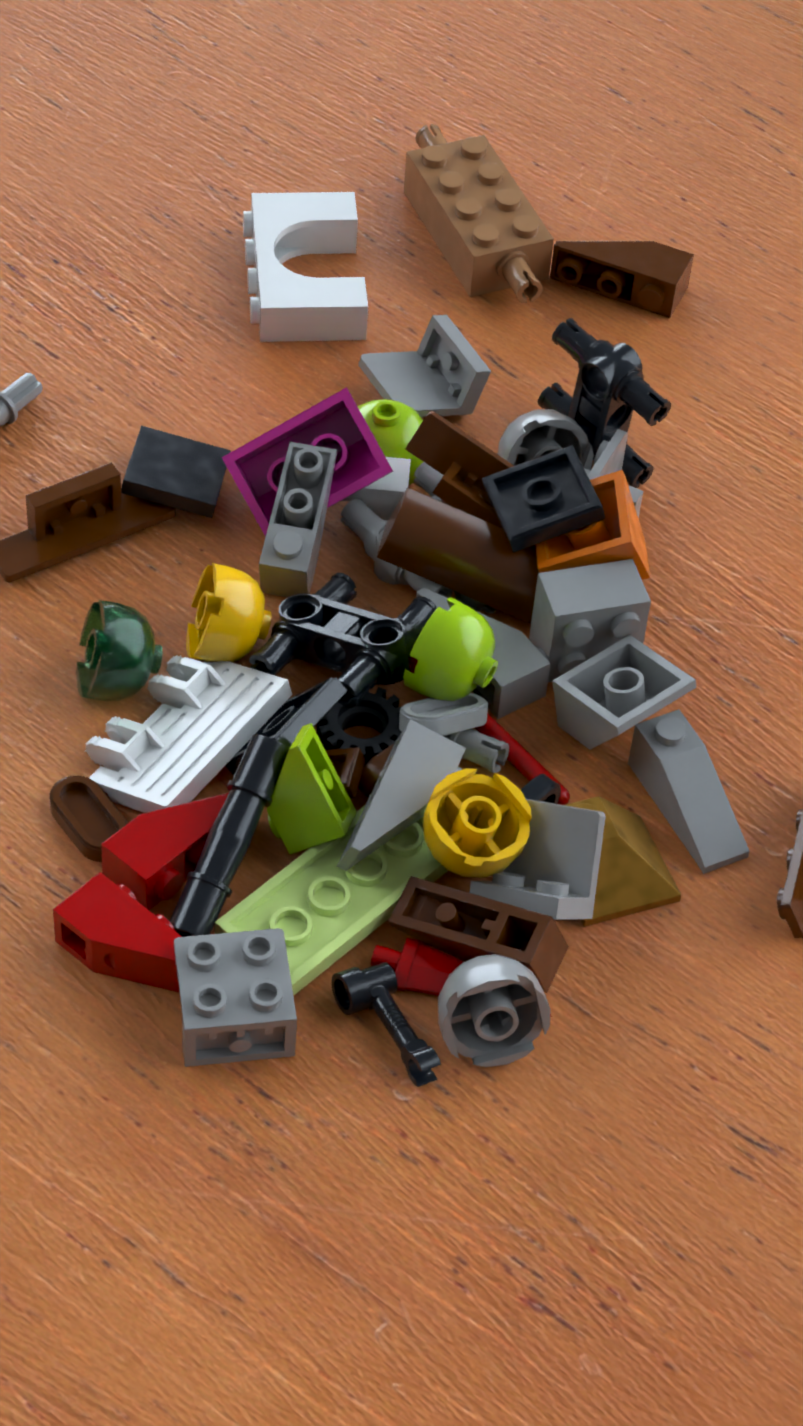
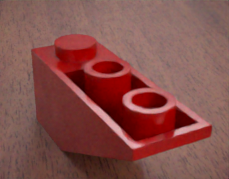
(160, 849)
(117, 934)

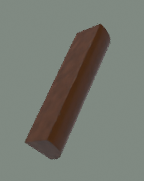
(460, 554)

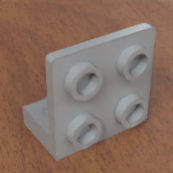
(556, 866)
(235, 997)

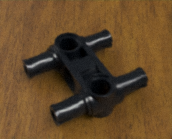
(605, 393)
(343, 638)

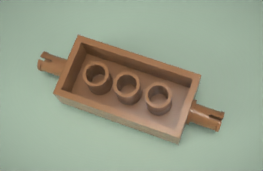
(477, 215)

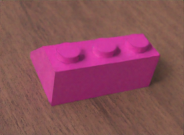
(328, 424)

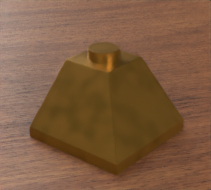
(630, 866)

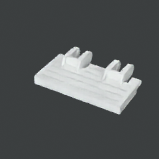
(190, 738)

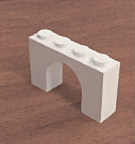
(294, 304)

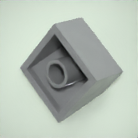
(616, 691)

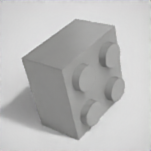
(587, 611)

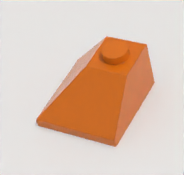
(602, 542)

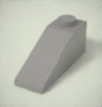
(521, 666)
(402, 789)
(687, 790)

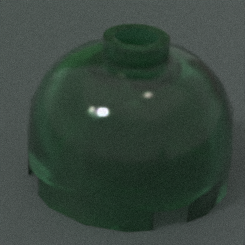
(117, 652)

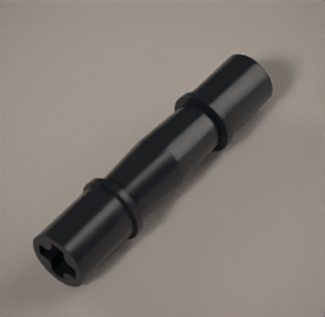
(229, 837)

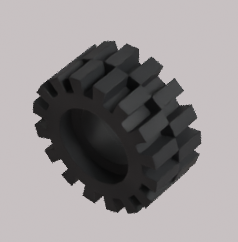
(371, 711)

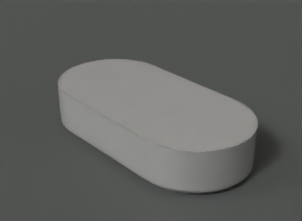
(446, 716)

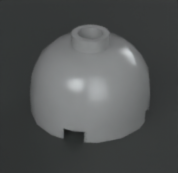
(541, 434)
(492, 1010)

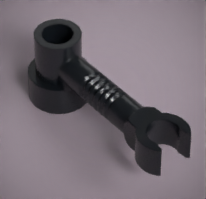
(371, 989)

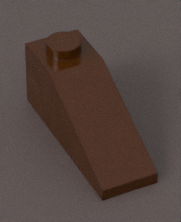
(479, 926)

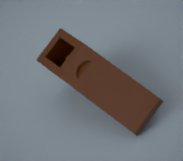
(626, 271)

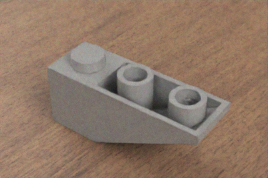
(297, 521)

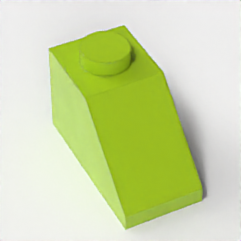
(309, 797)

